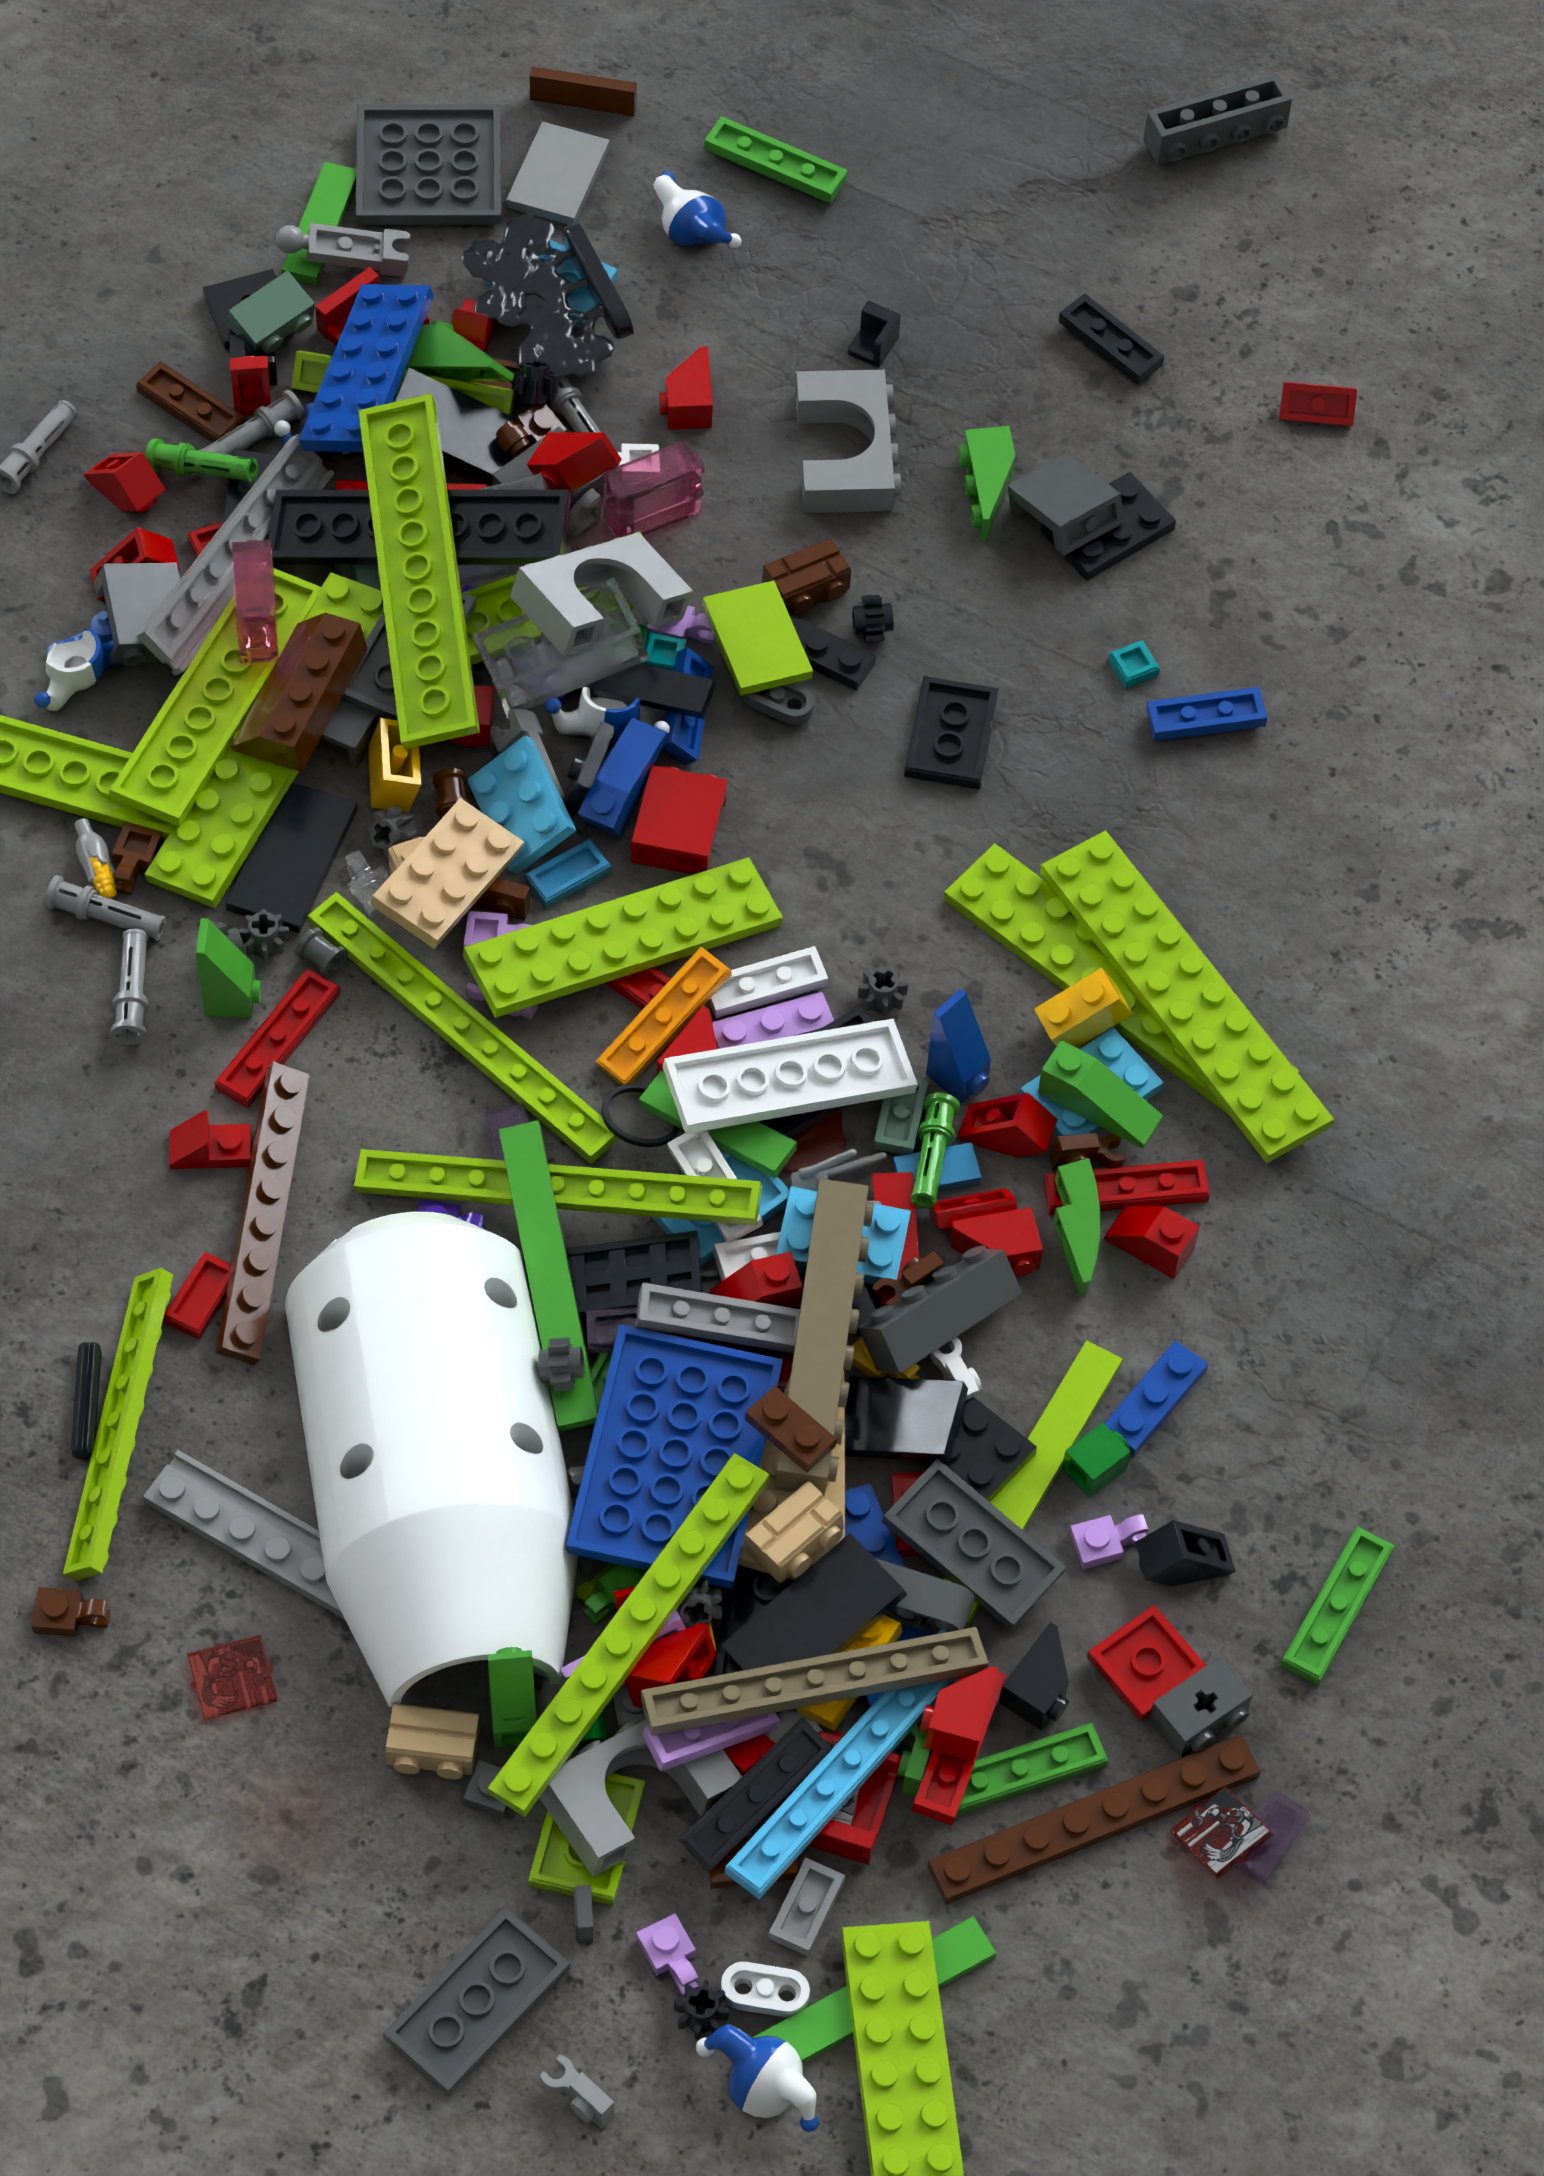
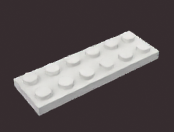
(789, 1076)

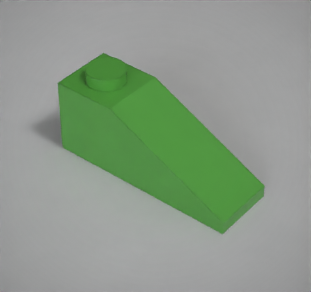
(450, 355)
(225, 975)
(1097, 1094)

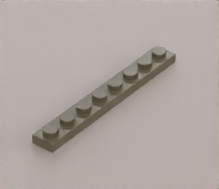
(813, 1681)

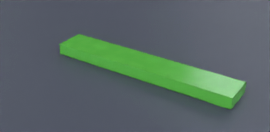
(829, 2020)

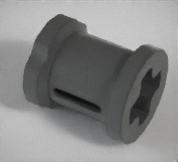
(321, 952)

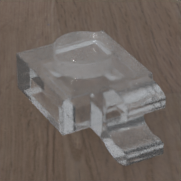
(364, 882)

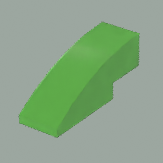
(1078, 1220)

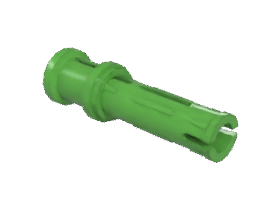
(184, 460)
(935, 1135)

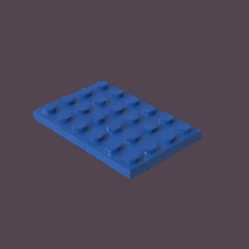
(661, 1440)

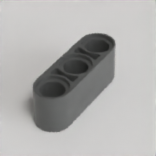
(929, 1601)

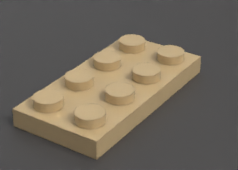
(446, 873)

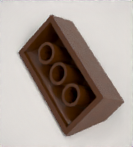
(302, 691)

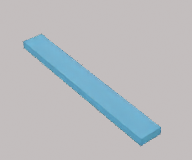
(830, 1785)

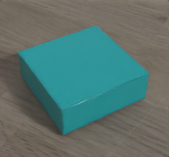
(663, 650)
(1133, 664)

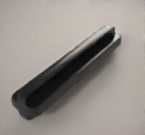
(86, 1400)

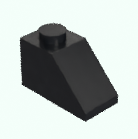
(1184, 1554)
(1039, 1681)

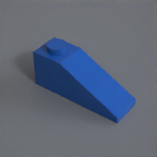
(622, 778)
(957, 1049)

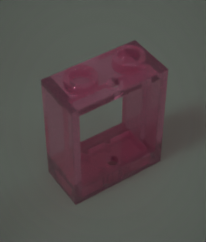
(645, 474)
(255, 601)

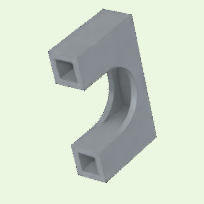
(860, 401)
(552, 600)
(587, 1816)

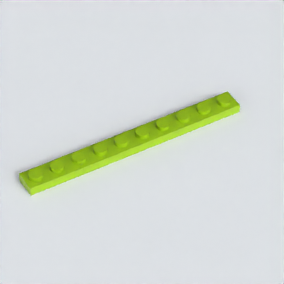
(463, 1027)
(573, 1187)
(628, 1635)

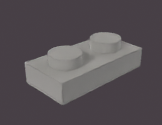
(806, 1907)

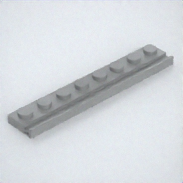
(208, 585)
(243, 1526)

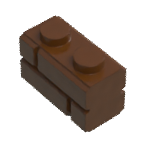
(809, 576)

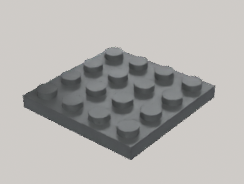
(428, 164)

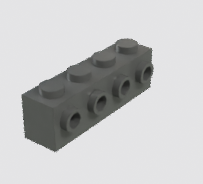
(1217, 119)
(939, 1309)

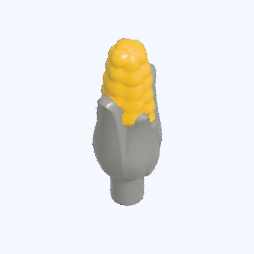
(95, 859)

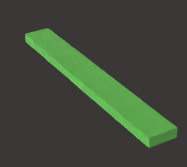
(547, 1263)

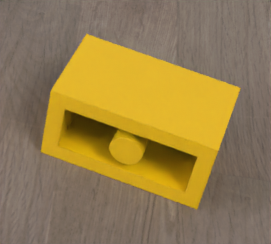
(392, 769)
(1084, 1010)

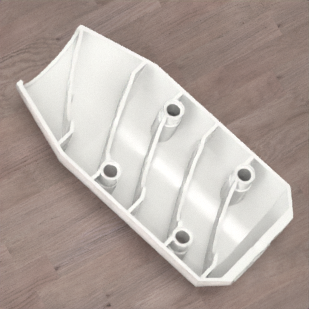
(433, 1447)

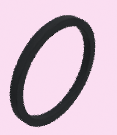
(623, 1135)

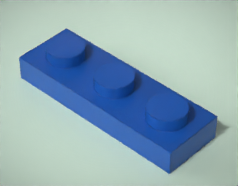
(1206, 713)
(686, 731)
(1156, 1395)

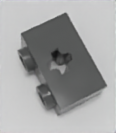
(1210, 1688)

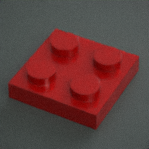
(1145, 1660)

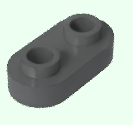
(779, 700)

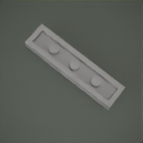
(717, 1317)

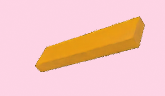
(664, 1017)

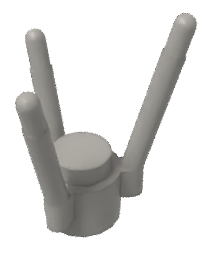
(809, 1177)

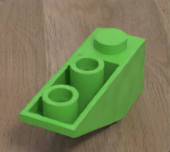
(989, 465)
(511, 1695)

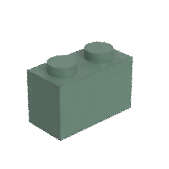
(272, 314)

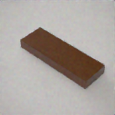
(583, 91)
(188, 402)

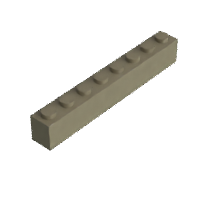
(826, 1320)

